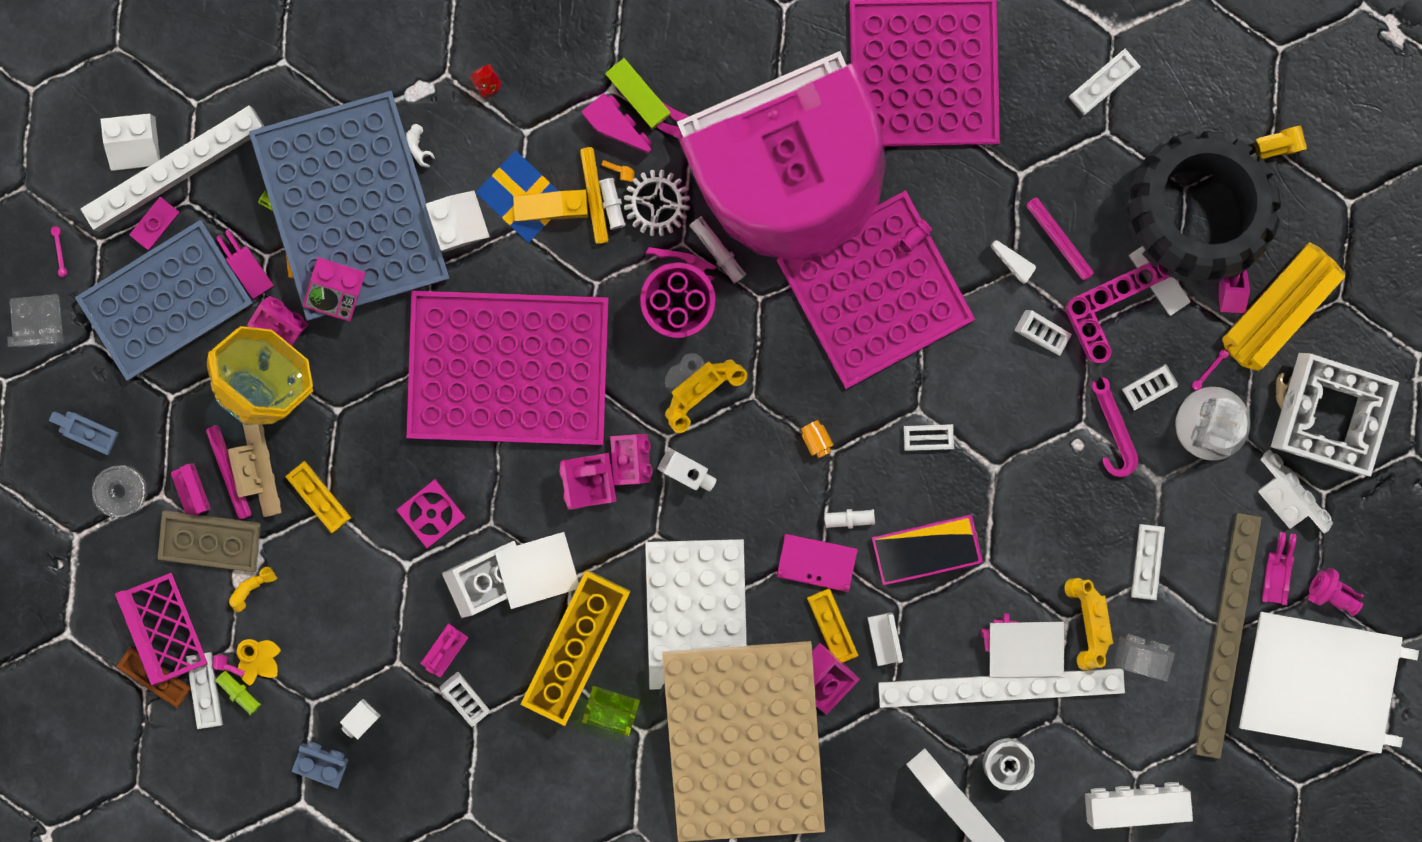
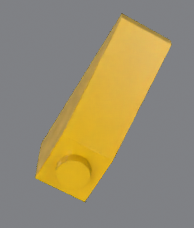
(551, 206)

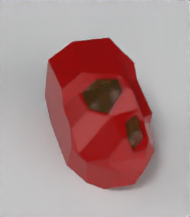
(486, 81)

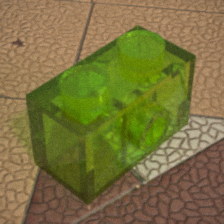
(610, 711)

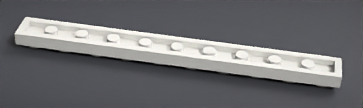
(1000, 688)

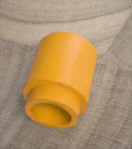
(817, 439)

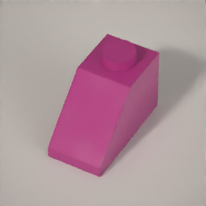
(1234, 293)

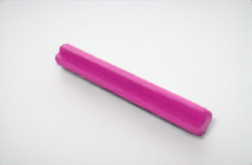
(1059, 238)
(222, 456)

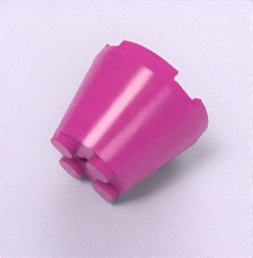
(677, 281)

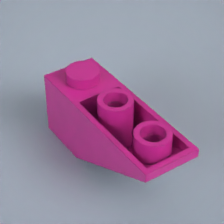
(609, 121)

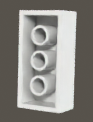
(1138, 806)

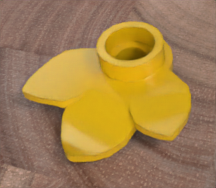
(260, 662)

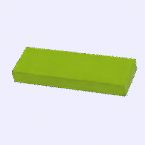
(638, 93)

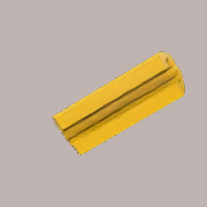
(1283, 307)

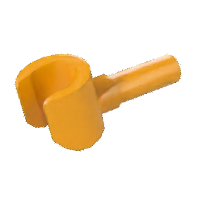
(627, 173)

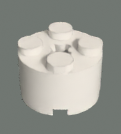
(1008, 750)

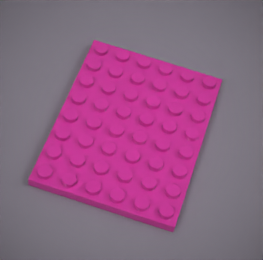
(507, 367)

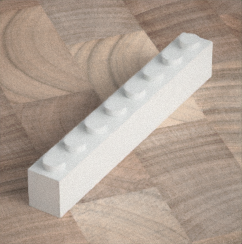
(171, 169)

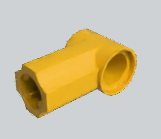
(1287, 141)

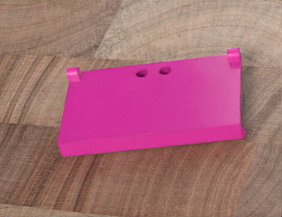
(816, 560)

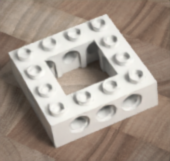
(1367, 423)

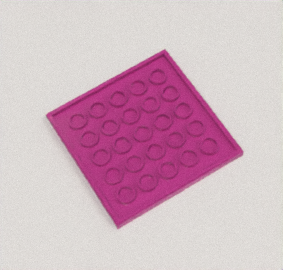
(929, 69)
(877, 296)

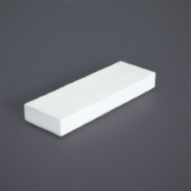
(1104, 81)
(1167, 291)
(1147, 562)
(205, 693)

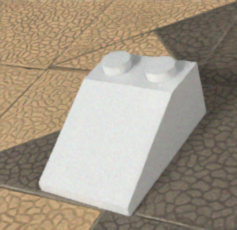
(477, 583)

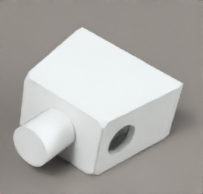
(678, 466)

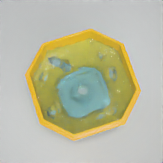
(258, 376)

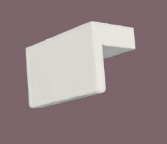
(885, 639)

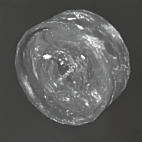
(104, 493)

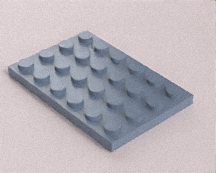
(164, 300)

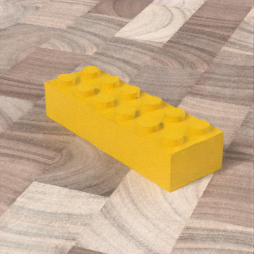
(575, 647)

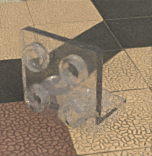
(36, 321)

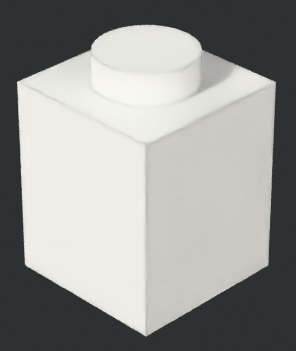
(359, 719)

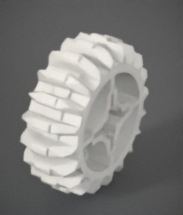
(660, 182)

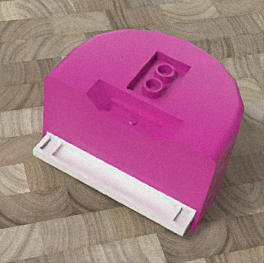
(791, 160)

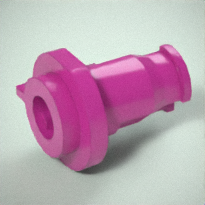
(1328, 588)

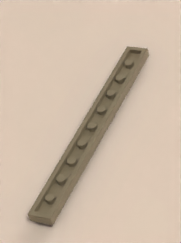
(1228, 635)

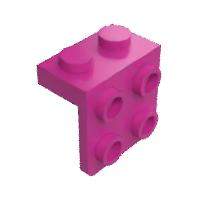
(587, 489)

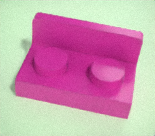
(275, 316)
(631, 459)
(190, 490)

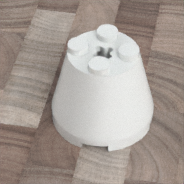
(1189, 417)

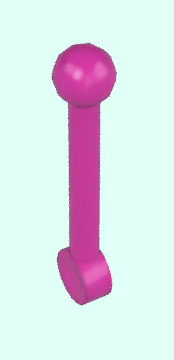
(56, 232)
(1196, 385)

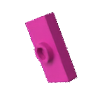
(154, 223)

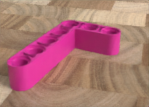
(1112, 296)

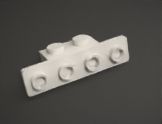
(1289, 497)

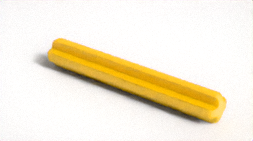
(594, 195)

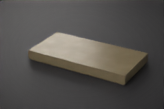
(209, 541)

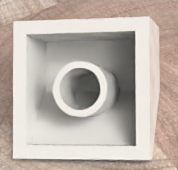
(130, 141)
(457, 220)

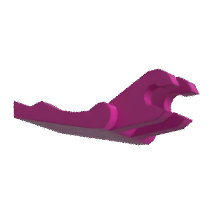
(689, 258)
(246, 267)
(1279, 571)

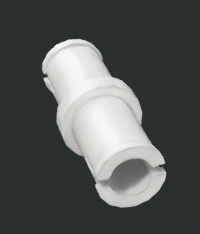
(612, 203)
(850, 518)

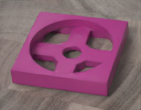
(457, 515)

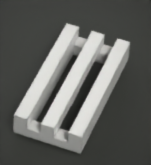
(907, 438)

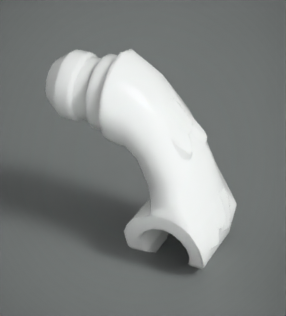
(413, 139)

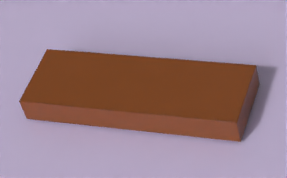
(172, 690)

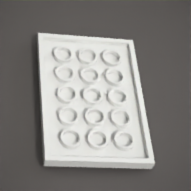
(693, 598)

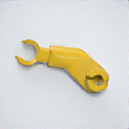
(245, 587)

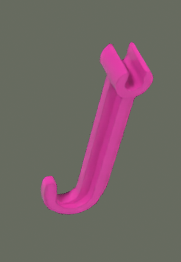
(1118, 430)

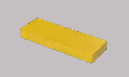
(318, 497)
(832, 625)

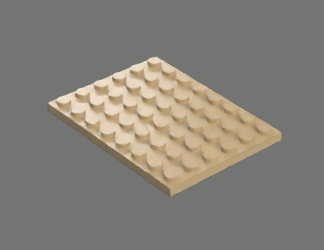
(744, 741)

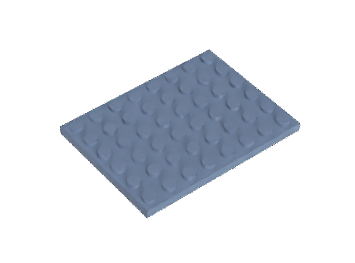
(351, 197)

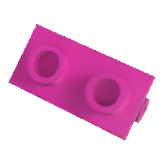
(444, 650)

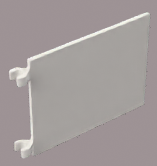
(1322, 683)

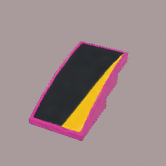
(927, 549)

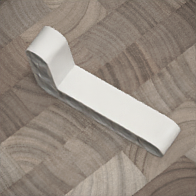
(952, 799)

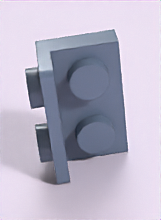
(320, 765)

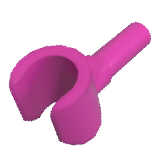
(220, 663)

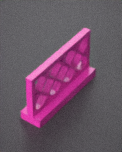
(141, 638)

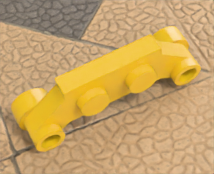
(698, 387)
(1096, 623)

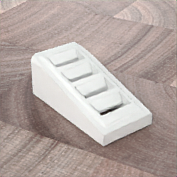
(1017, 264)
(1025, 322)
(1172, 383)
(450, 684)

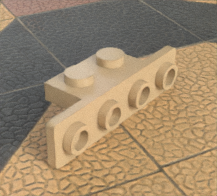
(253, 470)

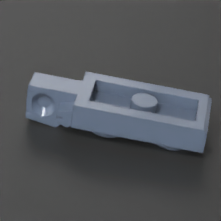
(85, 431)

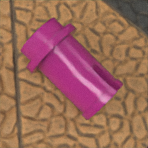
(917, 234)

